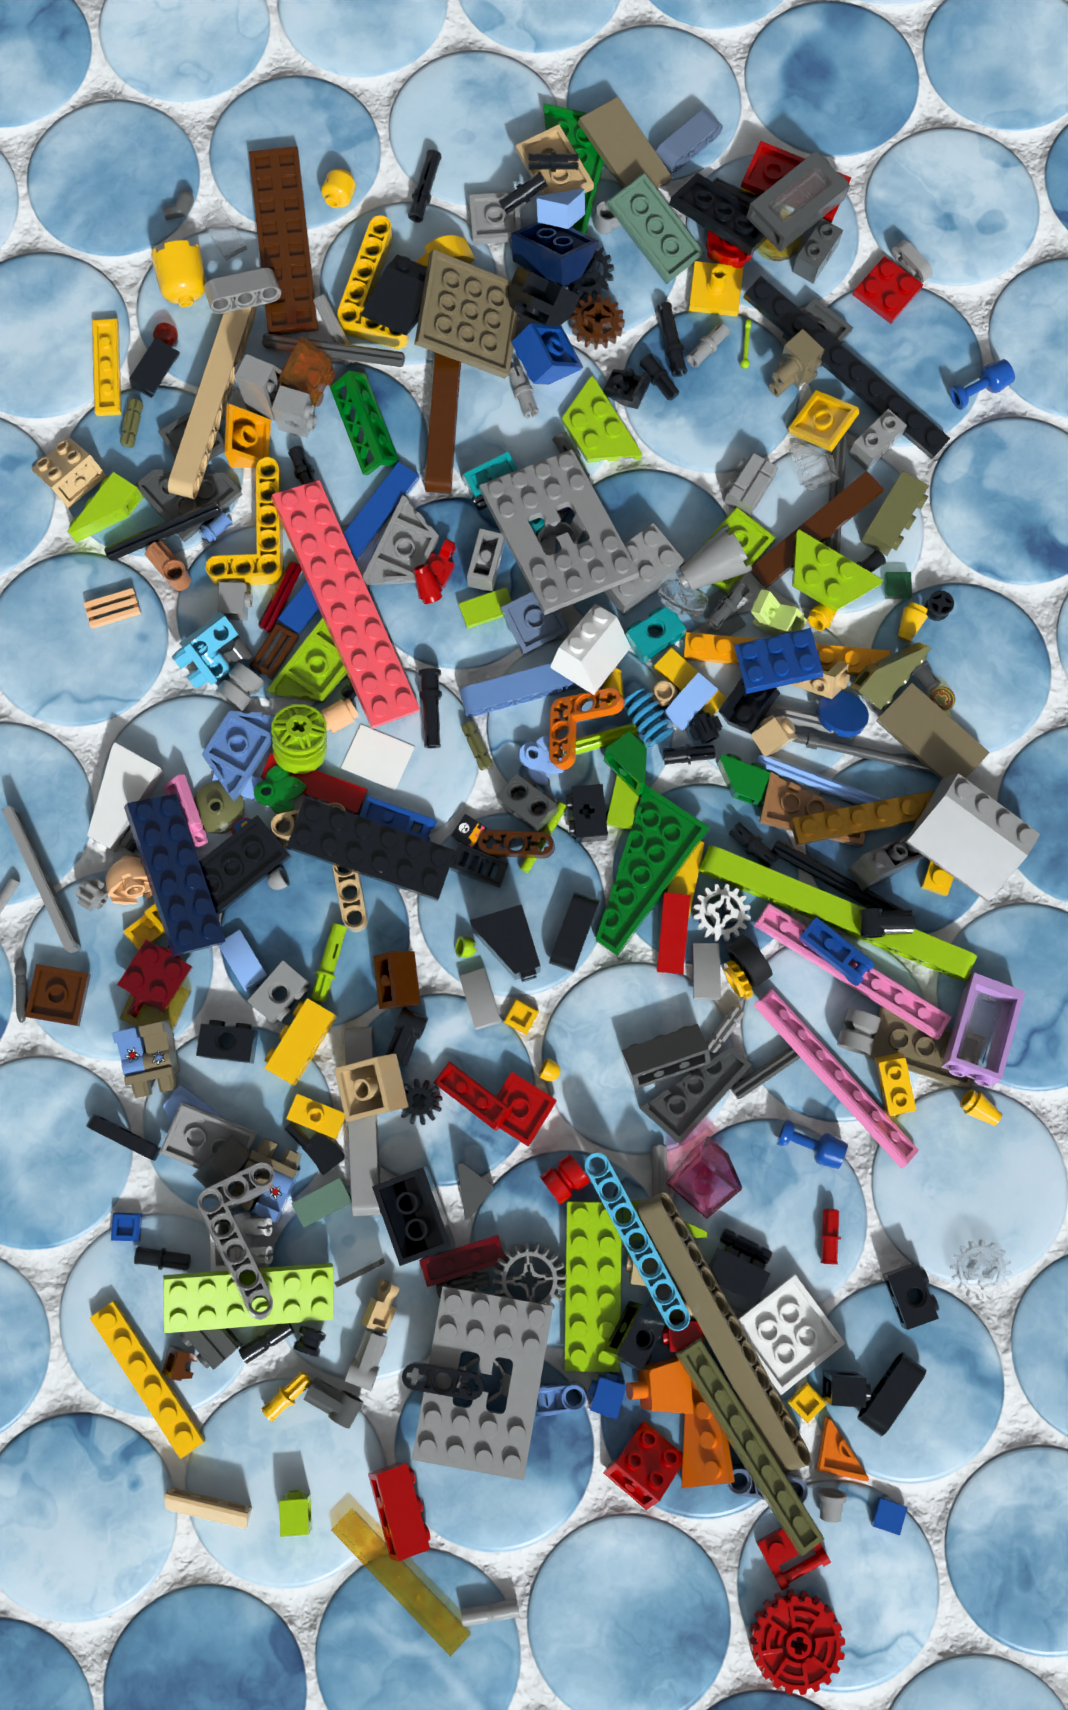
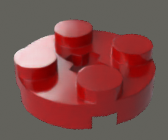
(722, 252)

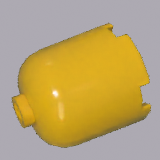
(179, 272)

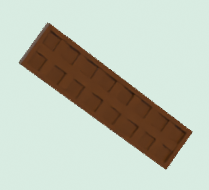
(284, 238)

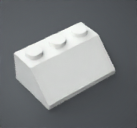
(592, 650)

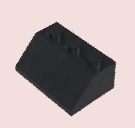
(413, 1215)

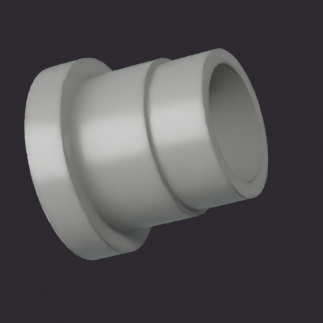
(831, 1504)

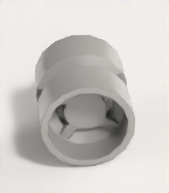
(239, 687)
(858, 1031)

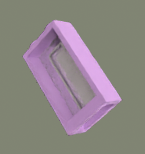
(983, 1030)

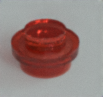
(166, 333)

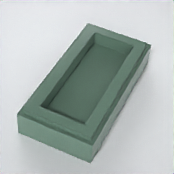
(322, 1202)

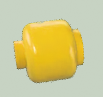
(338, 187)

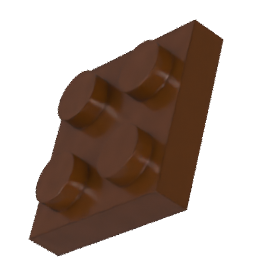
(57, 995)

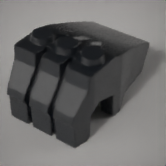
(627, 387)

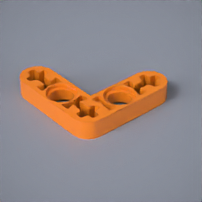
(572, 716)

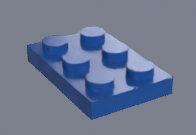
(778, 660)

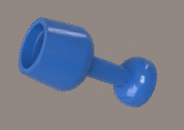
(994, 378)
(828, 1150)

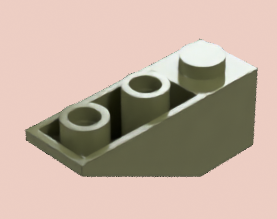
(885, 676)

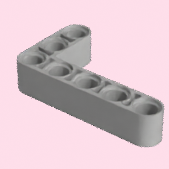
(233, 1237)

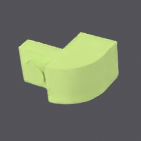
(776, 617)

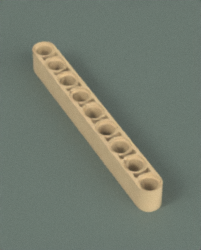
(210, 403)

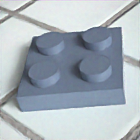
(529, 623)

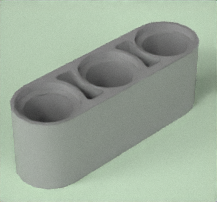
(242, 290)

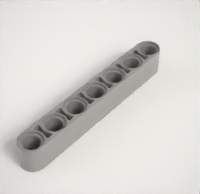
(362, 1133)

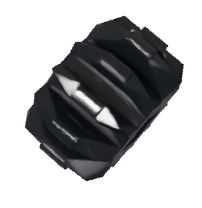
(429, 1102)

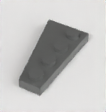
(693, 1098)

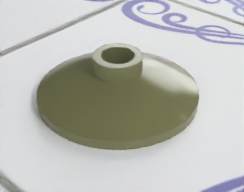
(229, 812)

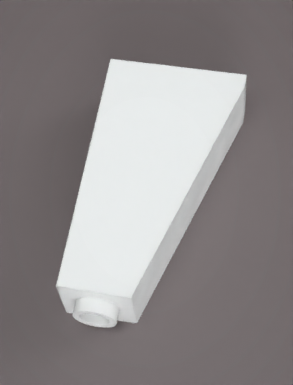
(125, 781)

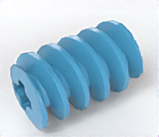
(647, 717)

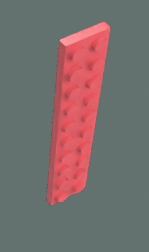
(345, 604)

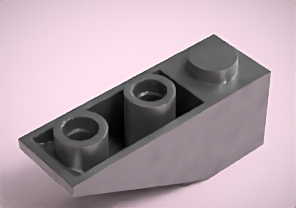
(883, 863)

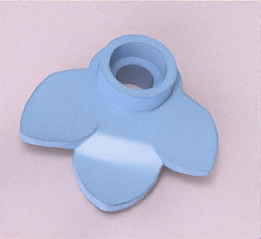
(540, 766)

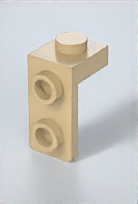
(830, 683)

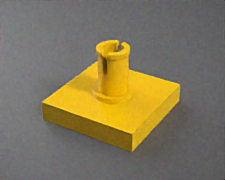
(715, 289)

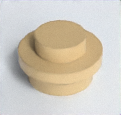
(664, 693)

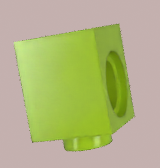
(295, 1513)

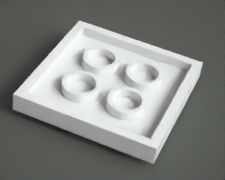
(789, 1333)

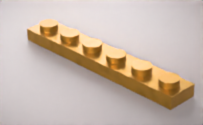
(859, 818)

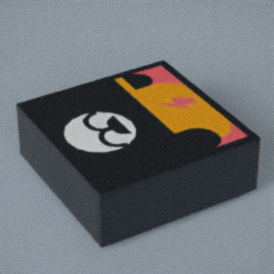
(468, 831)

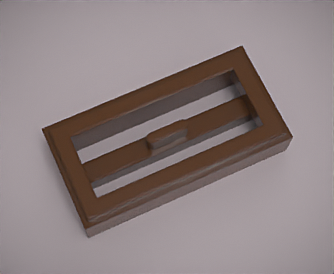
(283, 655)

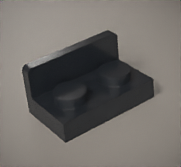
(747, 710)

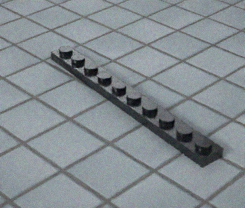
(847, 367)

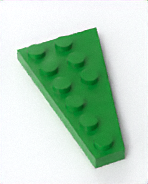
(588, 155)
(652, 857)

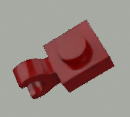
(441, 565)

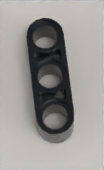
(574, 932)
(892, 1394)

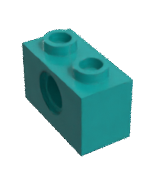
(648, 646)

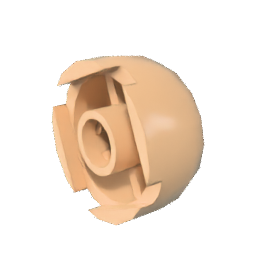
(127, 881)

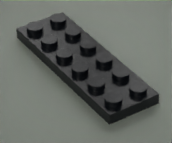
(370, 849)

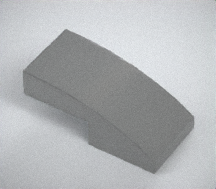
(706, 971)
(480, 999)

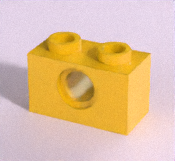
(895, 1084)

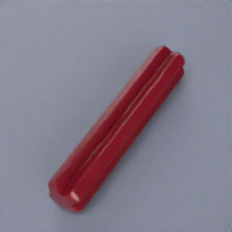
(279, 597)

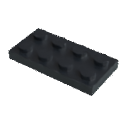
(718, 212)
(241, 863)

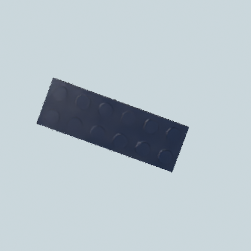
(174, 874)

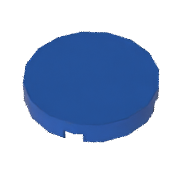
(843, 714)

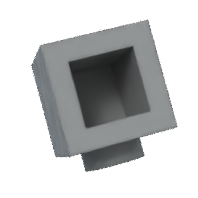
(234, 599)

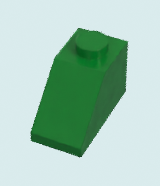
(628, 761)

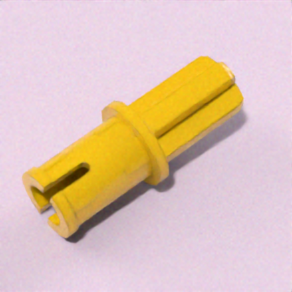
(286, 1396)

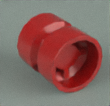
(565, 1178)

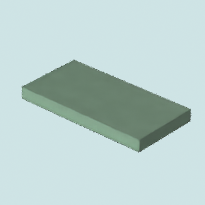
(655, 228)

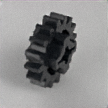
(594, 278)

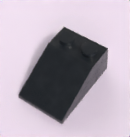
(397, 295)

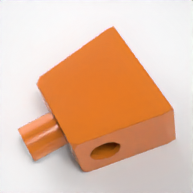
(663, 1387)

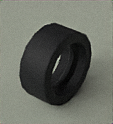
(750, 960)

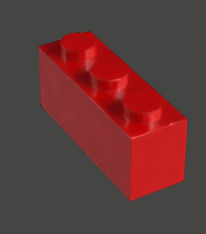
(399, 1511)

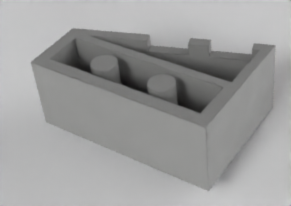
(258, 384)

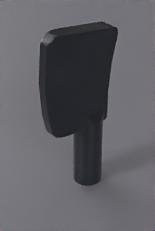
(319, 1148)

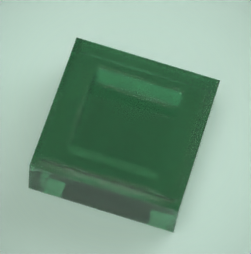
(898, 585)

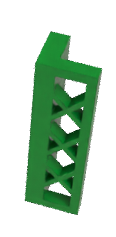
(368, 418)

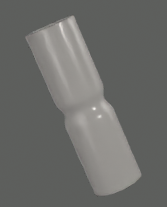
(493, 1612)

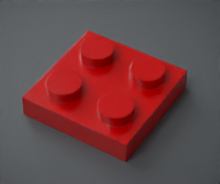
(887, 289)
(529, 1108)

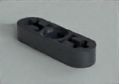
(123, 1137)
(423, 1370)

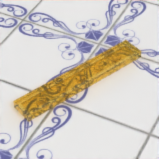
(401, 1582)

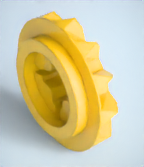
(737, 980)

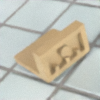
(69, 471)

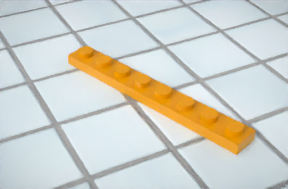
(721, 650)

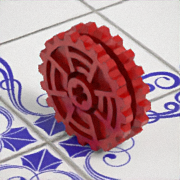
(810, 1661)

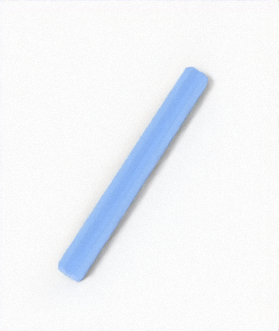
(815, 781)

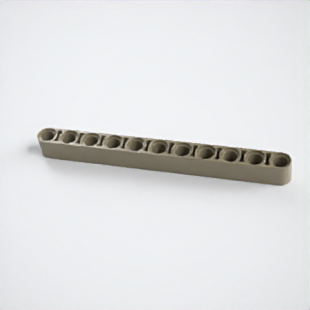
(723, 1331)

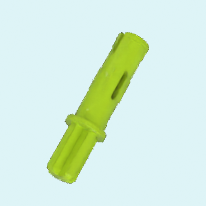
(328, 963)

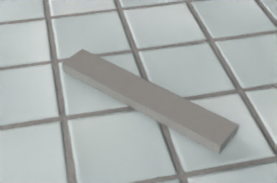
(41, 879)

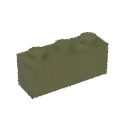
(896, 514)

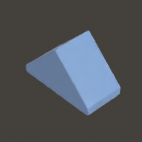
(561, 208)

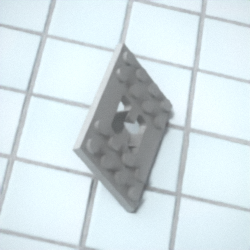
(577, 568)
(472, 1434)

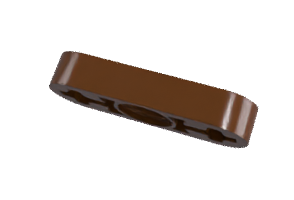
(536, 838)

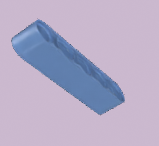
(513, 690)

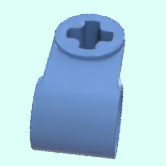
(557, 1398)

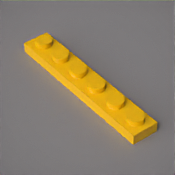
(147, 1379)

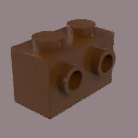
(399, 980)

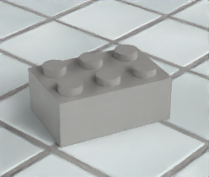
(655, 561)

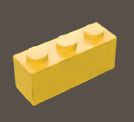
(299, 1041)

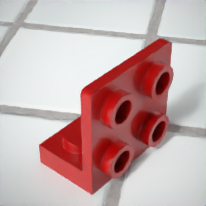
(645, 1466)

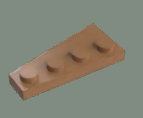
(788, 800)

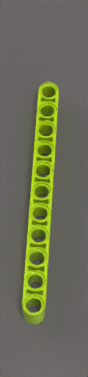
(833, 912)

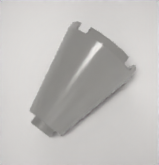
(714, 561)

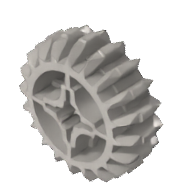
(527, 1254)

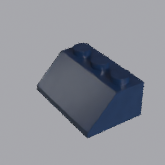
(553, 251)

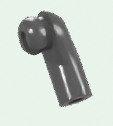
(182, 206)

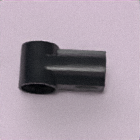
(878, 923)
(408, 1029)

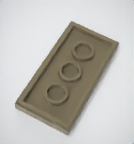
(623, 145)
(931, 735)
(921, 1051)

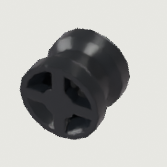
(944, 604)
(309, 1341)

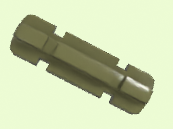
(131, 423)
(476, 745)

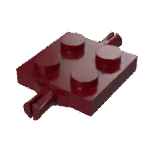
(153, 977)

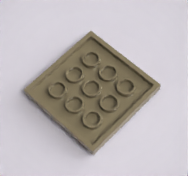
(466, 315)

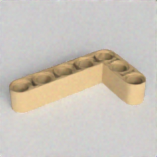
(342, 880)

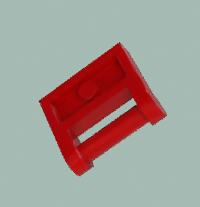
(779, 1549)

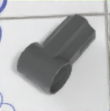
(338, 1404)

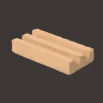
(129, 593)

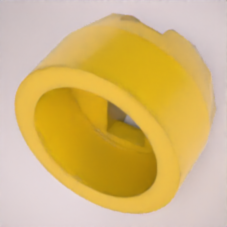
(550, 1070)

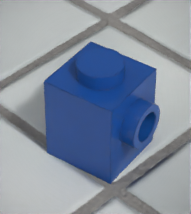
(607, 1394)

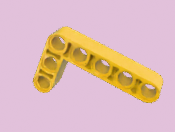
(365, 286)
(265, 533)

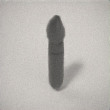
(21, 989)

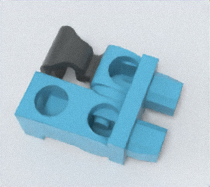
(203, 650)

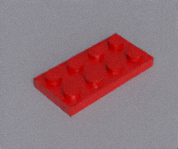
(771, 165)

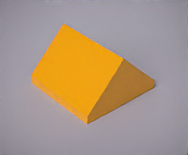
(246, 437)

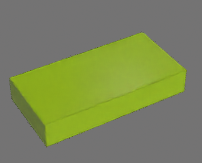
(484, 608)
(622, 806)

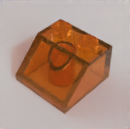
(308, 371)

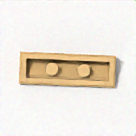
(207, 1508)

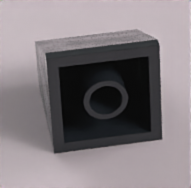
(509, 941)

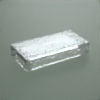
(223, 233)

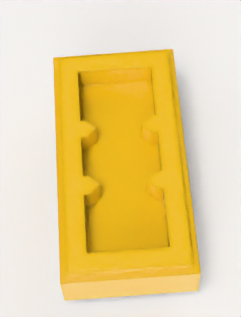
(316, 1116)

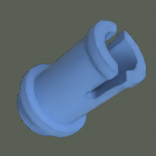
(215, 527)

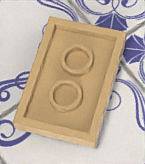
(561, 180)

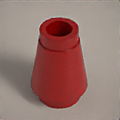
(427, 585)

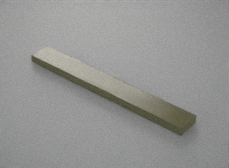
(750, 1447)

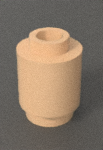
(339, 715)

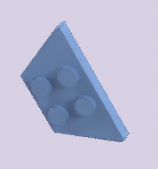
(238, 748)

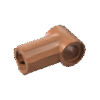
(168, 565)

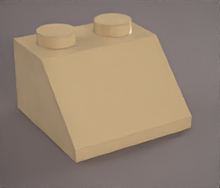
(371, 1087)

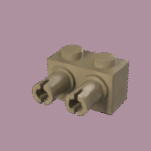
(797, 363)

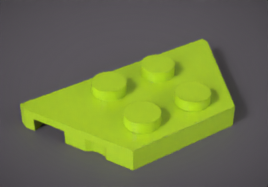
(598, 427)
(829, 575)
(312, 670)

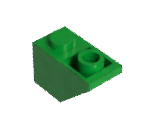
(743, 780)

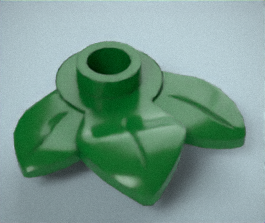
(282, 790)

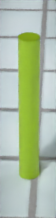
(529, 862)

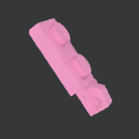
(180, 786)

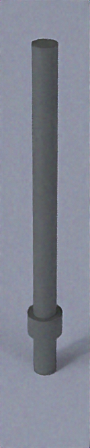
(814, 740)

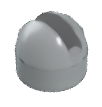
(278, 879)

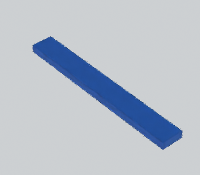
(358, 537)

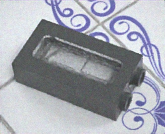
(798, 201)

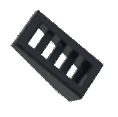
(463, 849)

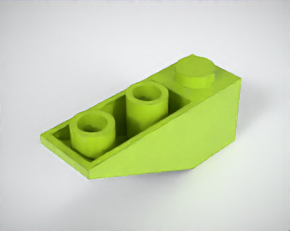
(109, 506)

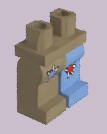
(146, 1055)
(285, 1173)

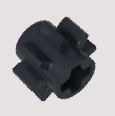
(705, 728)

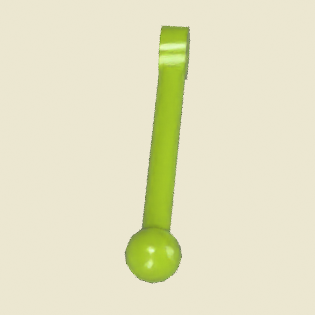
(745, 362)

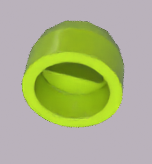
(465, 947)

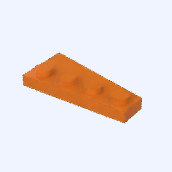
(704, 1448)

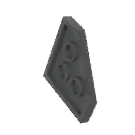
(213, 487)

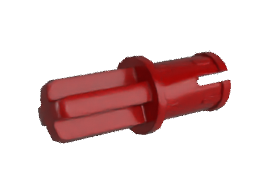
(830, 1236)

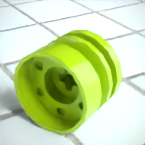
(299, 738)

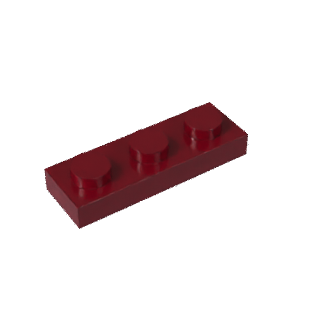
(462, 1260)

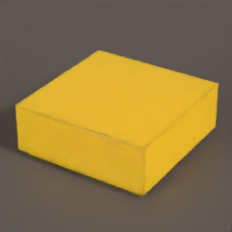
(521, 1016)
(806, 1402)

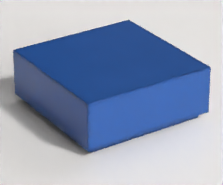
(126, 1226)
(889, 1516)

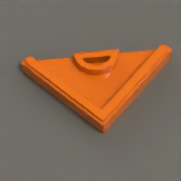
(836, 1456)

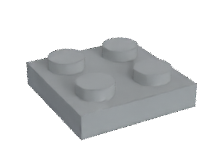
(490, 221)

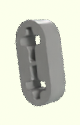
(912, 261)

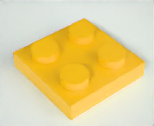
(823, 420)

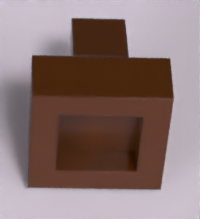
(175, 1363)

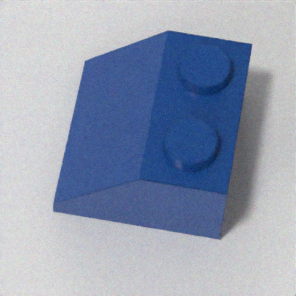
(546, 353)

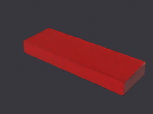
(673, 933)
(473, 1096)

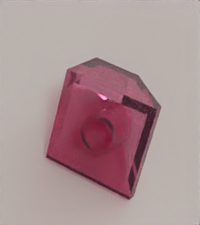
(706, 1178)

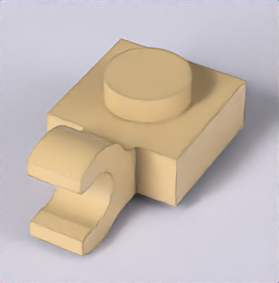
(380, 1310)

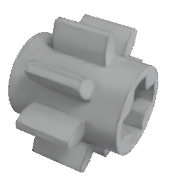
(92, 894)

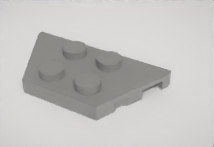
(403, 547)

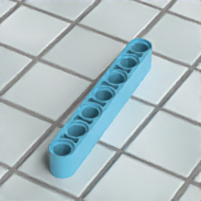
(646, 1251)

